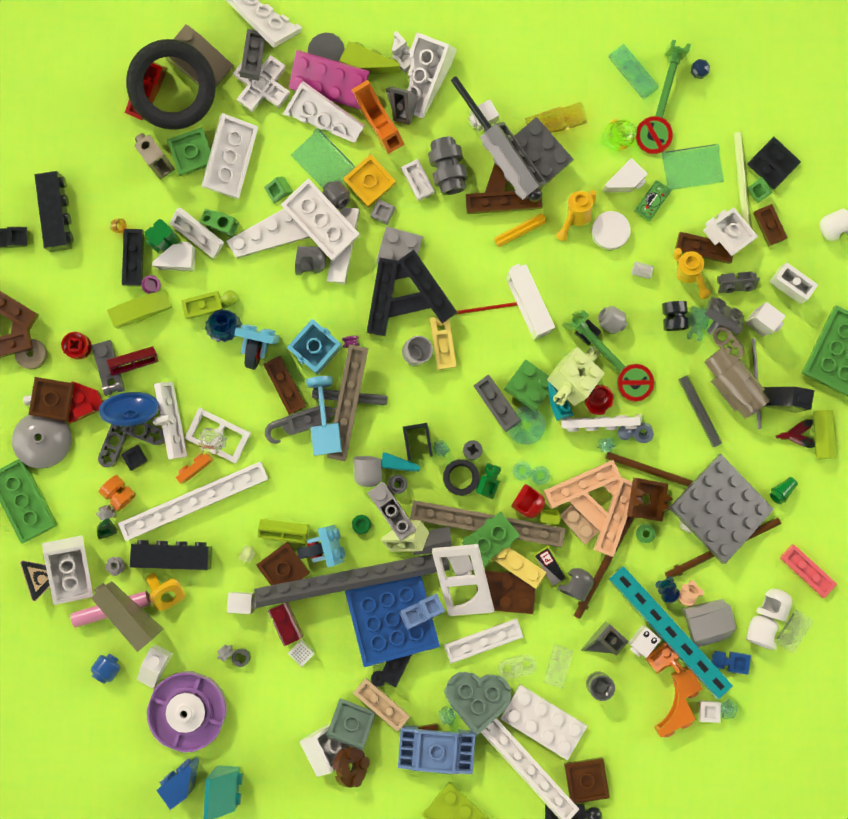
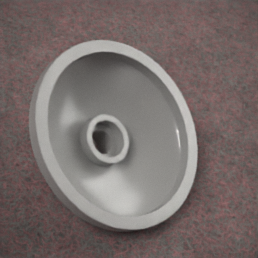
(50, 449)

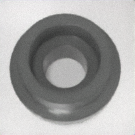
(402, 482)

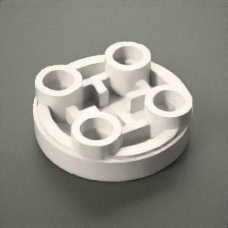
(610, 230)

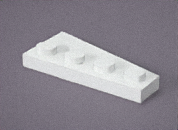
(265, 21)
(316, 109)
(267, 234)
(610, 423)

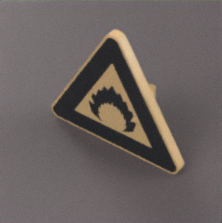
(36, 578)

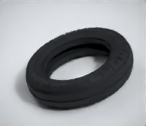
(139, 100)

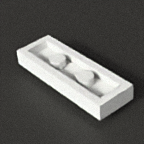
(196, 232)

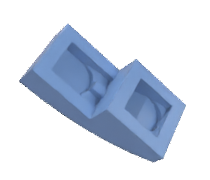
(422, 611)

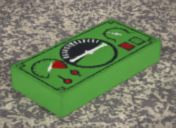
(652, 200)

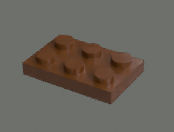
(510, 592)

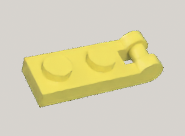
(443, 344)

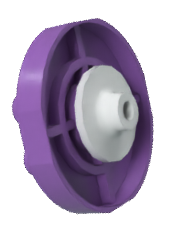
(204, 707)

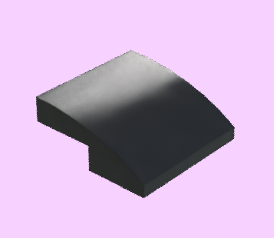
(773, 163)

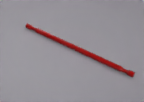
(487, 308)

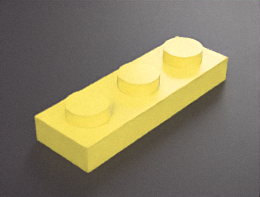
(520, 567)

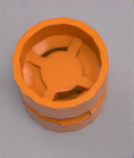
(117, 493)

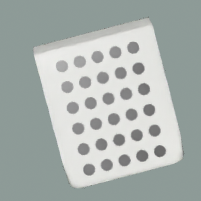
(301, 653)

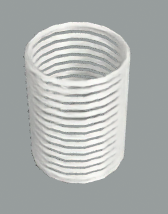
(643, 269)

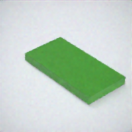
(24, 502)

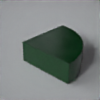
(105, 529)

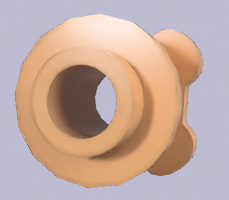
(690, 593)

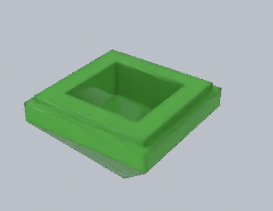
(760, 190)

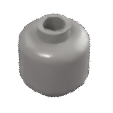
(612, 319)

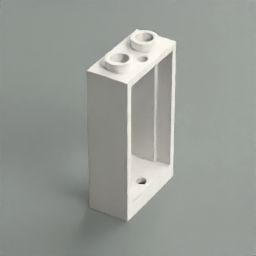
(529, 301)

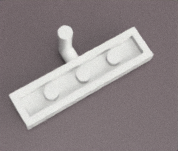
(170, 420)

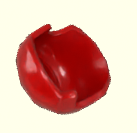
(599, 400)

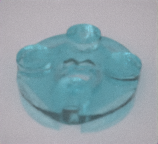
(535, 431)

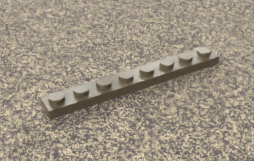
(474, 520)

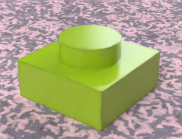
(550, 516)

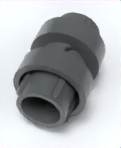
(446, 157)

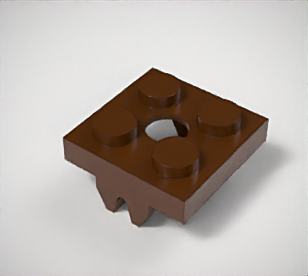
(658, 499)

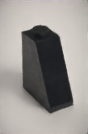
(789, 398)

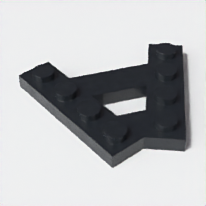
(385, 306)

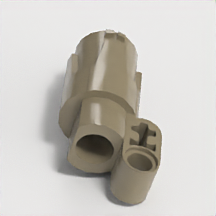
(733, 377)

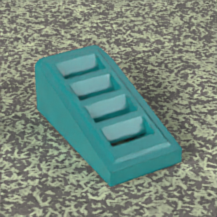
(392, 462)

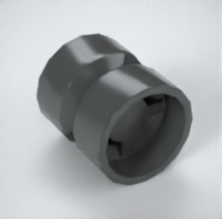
(600, 686)

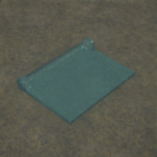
(322, 159)
(692, 166)

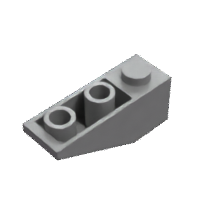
(391, 511)

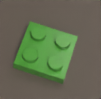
(190, 151)
(528, 385)

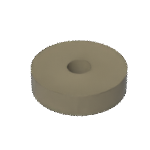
(38, 358)

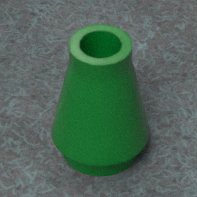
(782, 491)

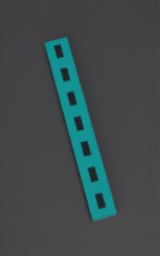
(671, 633)

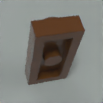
(770, 225)

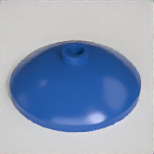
(129, 409)

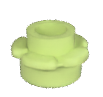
(246, 554)

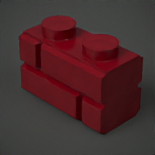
(285, 623)

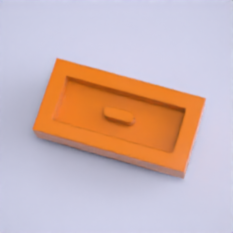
(187, 473)

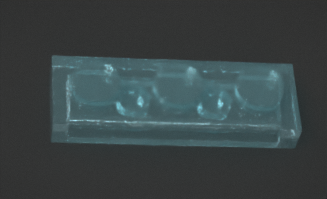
(633, 71)

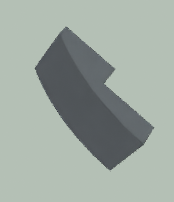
(436, 539)

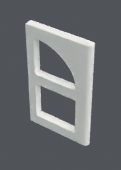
(482, 600)

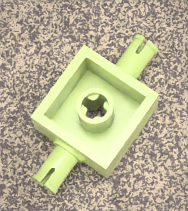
(576, 376)

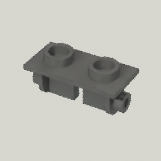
(746, 282)

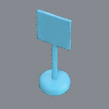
(325, 437)

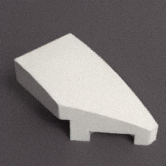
(401, 52)

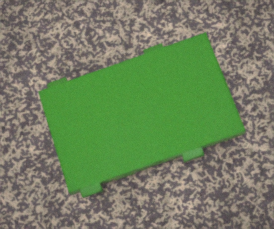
(492, 537)

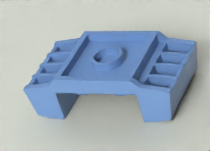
(436, 750)

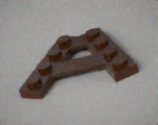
(497, 199)
(23, 320)

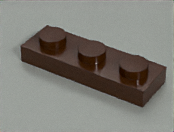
(703, 246)
(284, 385)

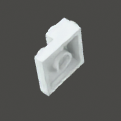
(730, 231)

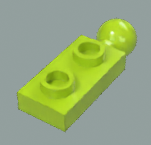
(207, 303)

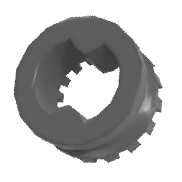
(237, 662)

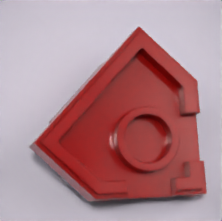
(84, 402)

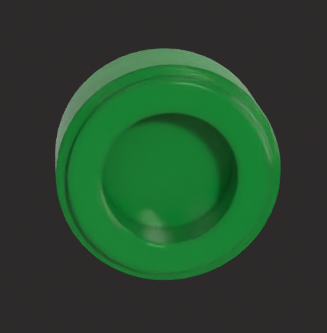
(361, 524)

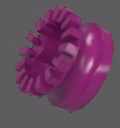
(350, 340)

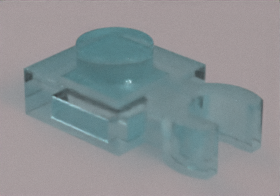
(698, 321)

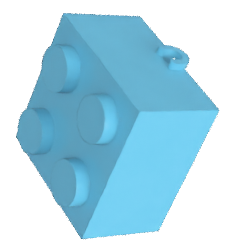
(314, 346)

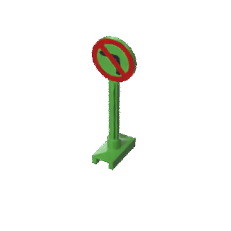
(654, 132)
(634, 381)

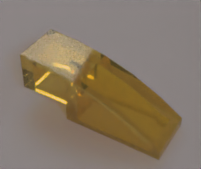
(561, 118)

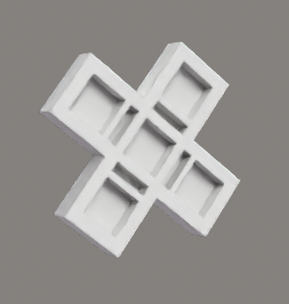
(265, 87)

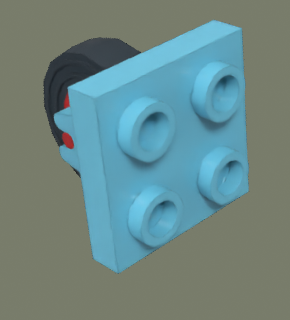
(255, 343)
(329, 545)

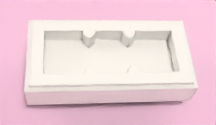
(418, 180)

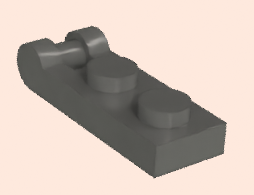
(102, 352)

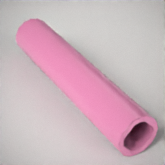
(95, 614)

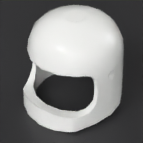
(834, 224)
(776, 604)
(763, 631)

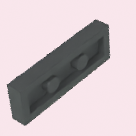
(252, 55)
(497, 403)

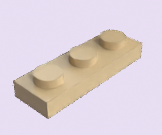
(381, 704)

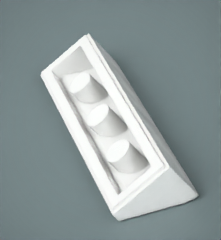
(339, 267)

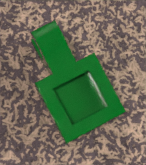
(488, 484)

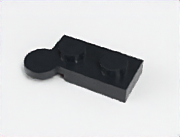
(391, 672)

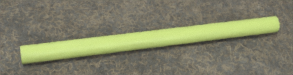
(741, 177)

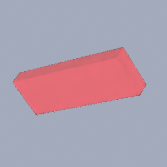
(808, 571)

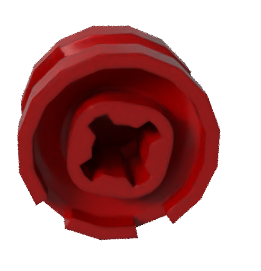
(76, 345)

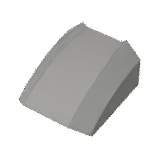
(709, 622)

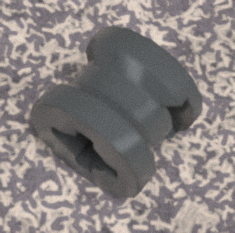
(472, 450)

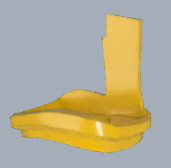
(158, 590)

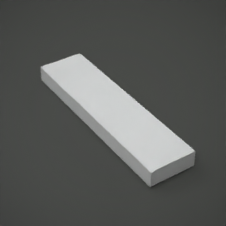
(483, 640)

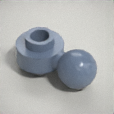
(626, 434)

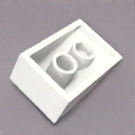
(67, 569)

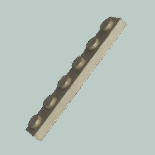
(349, 397)

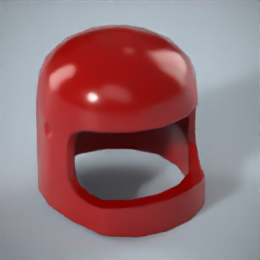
(529, 502)

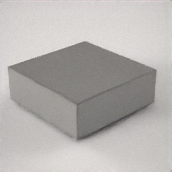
(382, 211)

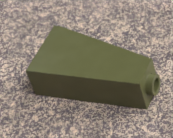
(126, 615)

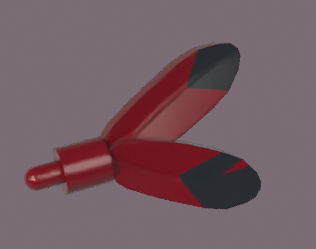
(795, 436)

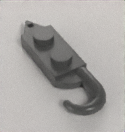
(299, 422)

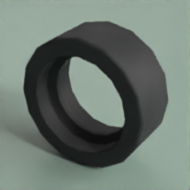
(475, 477)

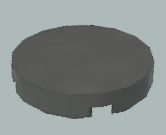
(326, 46)

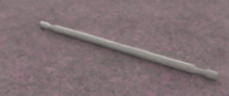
(756, 376)

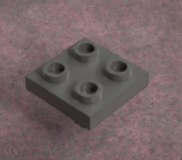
(723, 316)

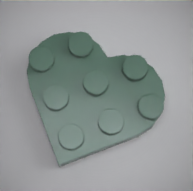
(477, 699)

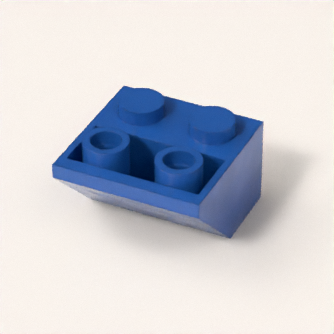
(178, 785)

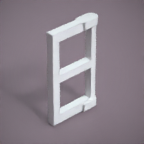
(246, 434)

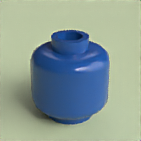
(105, 668)

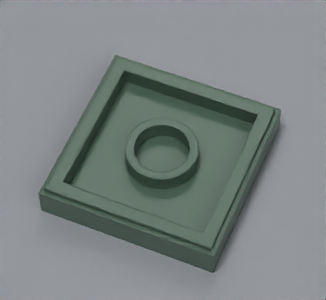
(351, 724)

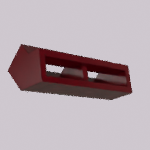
(132, 358)

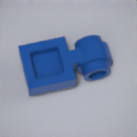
(736, 662)

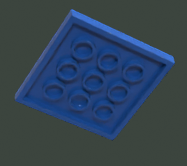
(380, 626)

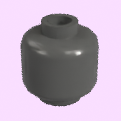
(336, 194)

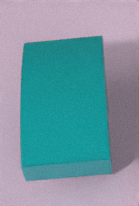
(560, 412)

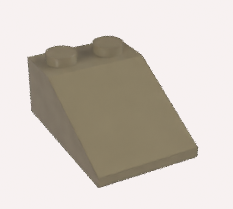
(218, 62)

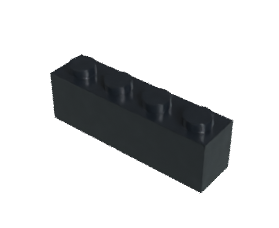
(53, 211)
(171, 556)

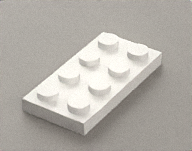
(229, 156)
(320, 219)
(543, 722)

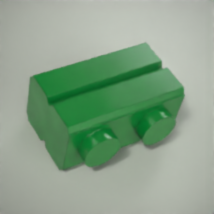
(161, 236)

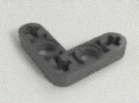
(126, 431)

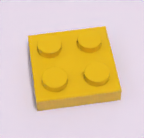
(369, 181)

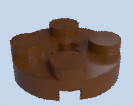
(359, 767)

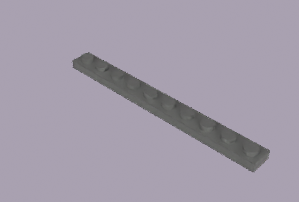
(346, 580)

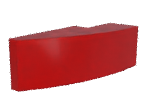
(152, 82)

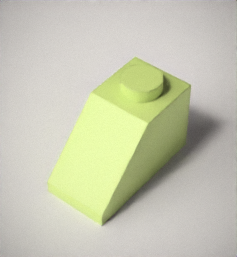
(412, 542)

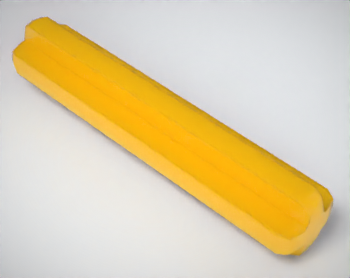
(520, 230)

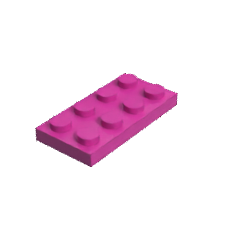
(327, 77)

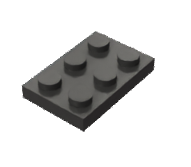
(543, 149)

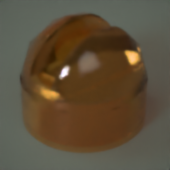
(122, 225)

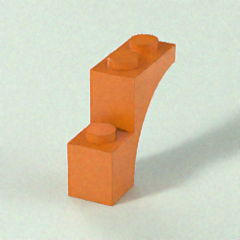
(377, 117)
(680, 715)

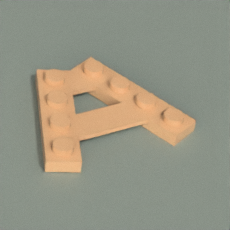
(576, 492)

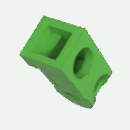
(219, 222)

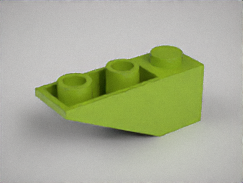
(371, 60)

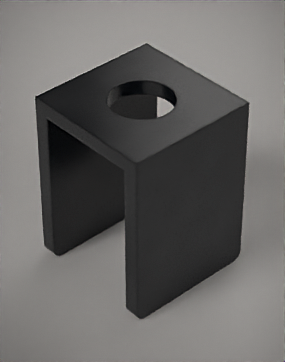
(416, 426)

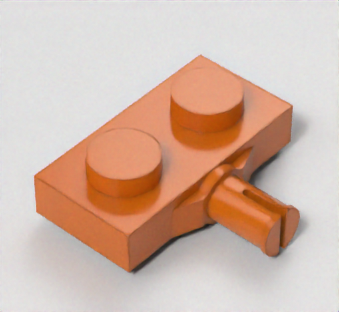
(662, 658)

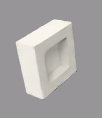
(709, 711)

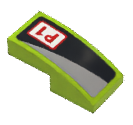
(548, 562)

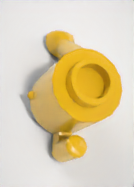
(578, 212)
(690, 270)

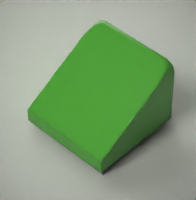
(278, 189)

